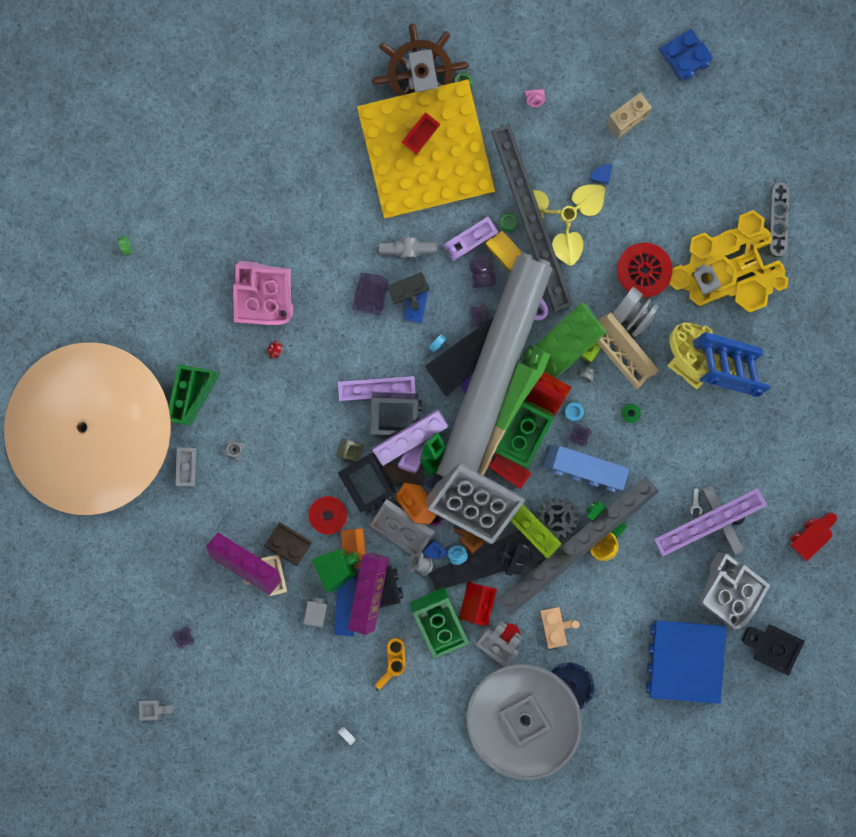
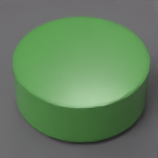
(124, 245)

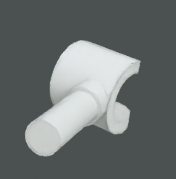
(695, 503)

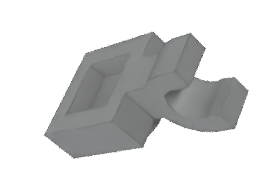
(151, 709)

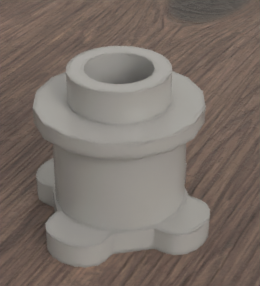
(420, 564)

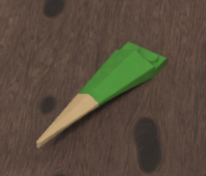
(523, 380)

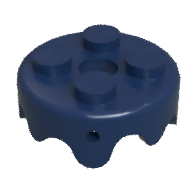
(582, 679)

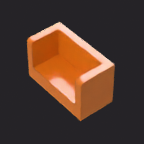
(414, 502)

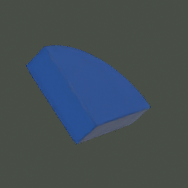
(602, 174)
(434, 550)

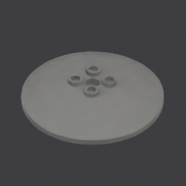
(519, 748)

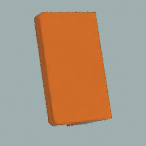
(352, 541)

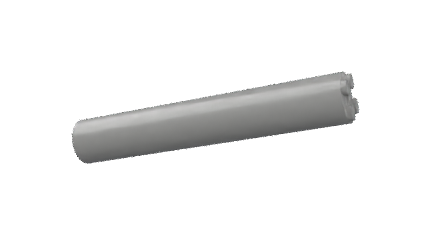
(496, 364)

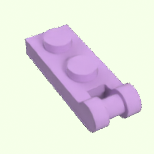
(471, 238)

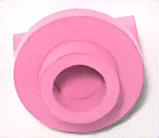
(535, 97)

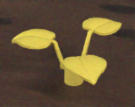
(589, 201)

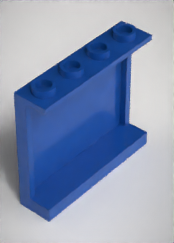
(686, 661)

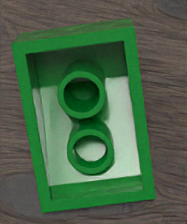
(525, 433)
(439, 623)

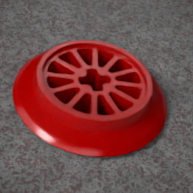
(664, 264)

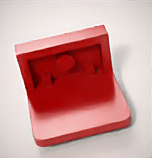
(549, 393)

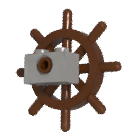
(420, 63)

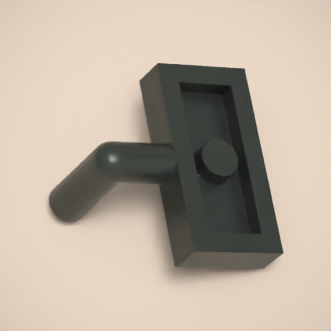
(408, 289)

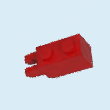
(813, 536)

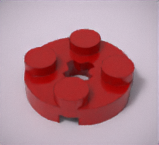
(337, 509)

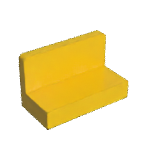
(503, 249)

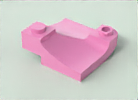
(262, 294)

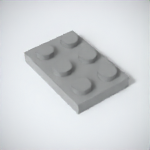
(400, 528)

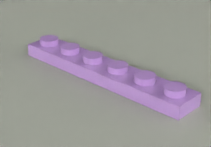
(710, 521)

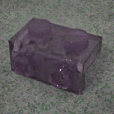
(370, 294)

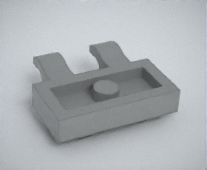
(497, 647)

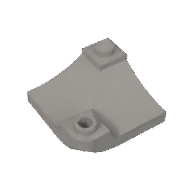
(732, 591)

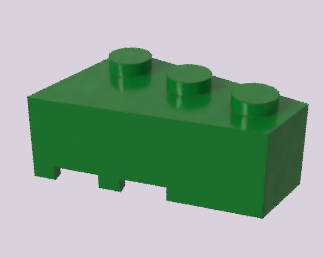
(190, 392)

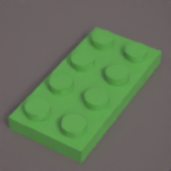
(571, 339)

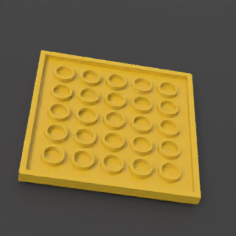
(448, 165)

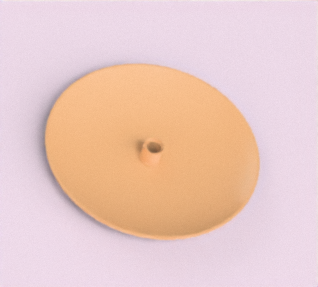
(123, 436)

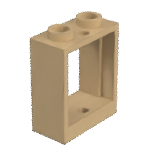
(632, 112)

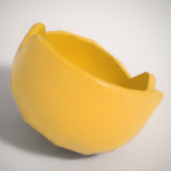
(606, 548)

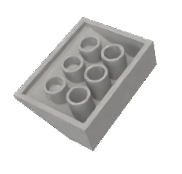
(474, 502)

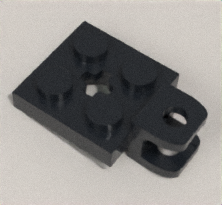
(765, 643)

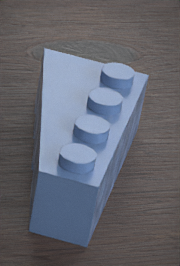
(585, 467)

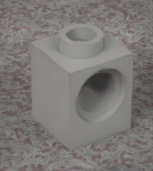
(706, 288)
(315, 612)

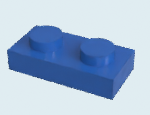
(416, 316)

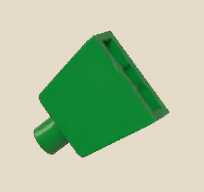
(336, 568)

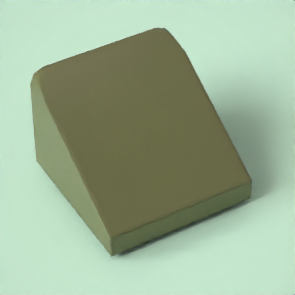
(349, 450)

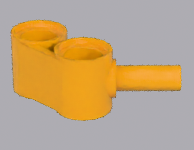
(392, 656)

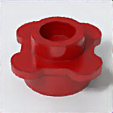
(274, 349)

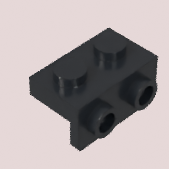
(391, 594)

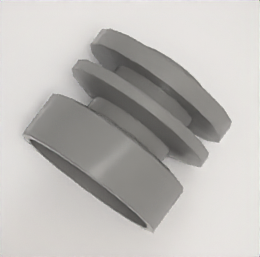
(635, 312)

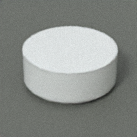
(346, 735)

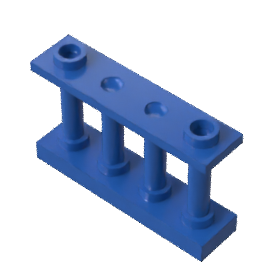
(738, 352)

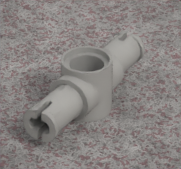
(408, 248)

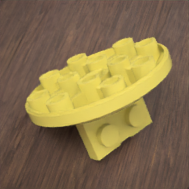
(690, 361)

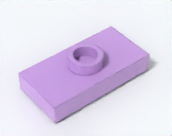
(410, 459)

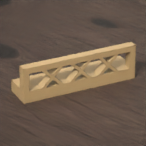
(625, 347)

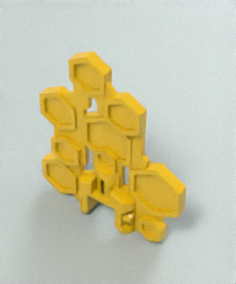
(750, 292)

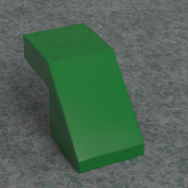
(431, 453)

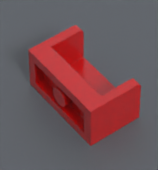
(420, 133)

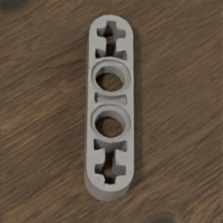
(776, 219)
(729, 533)

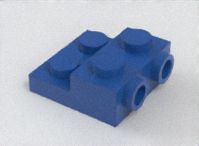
(686, 55)

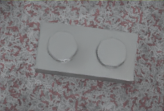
(186, 466)

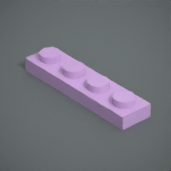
(363, 388)
(410, 437)

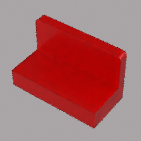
(477, 604)

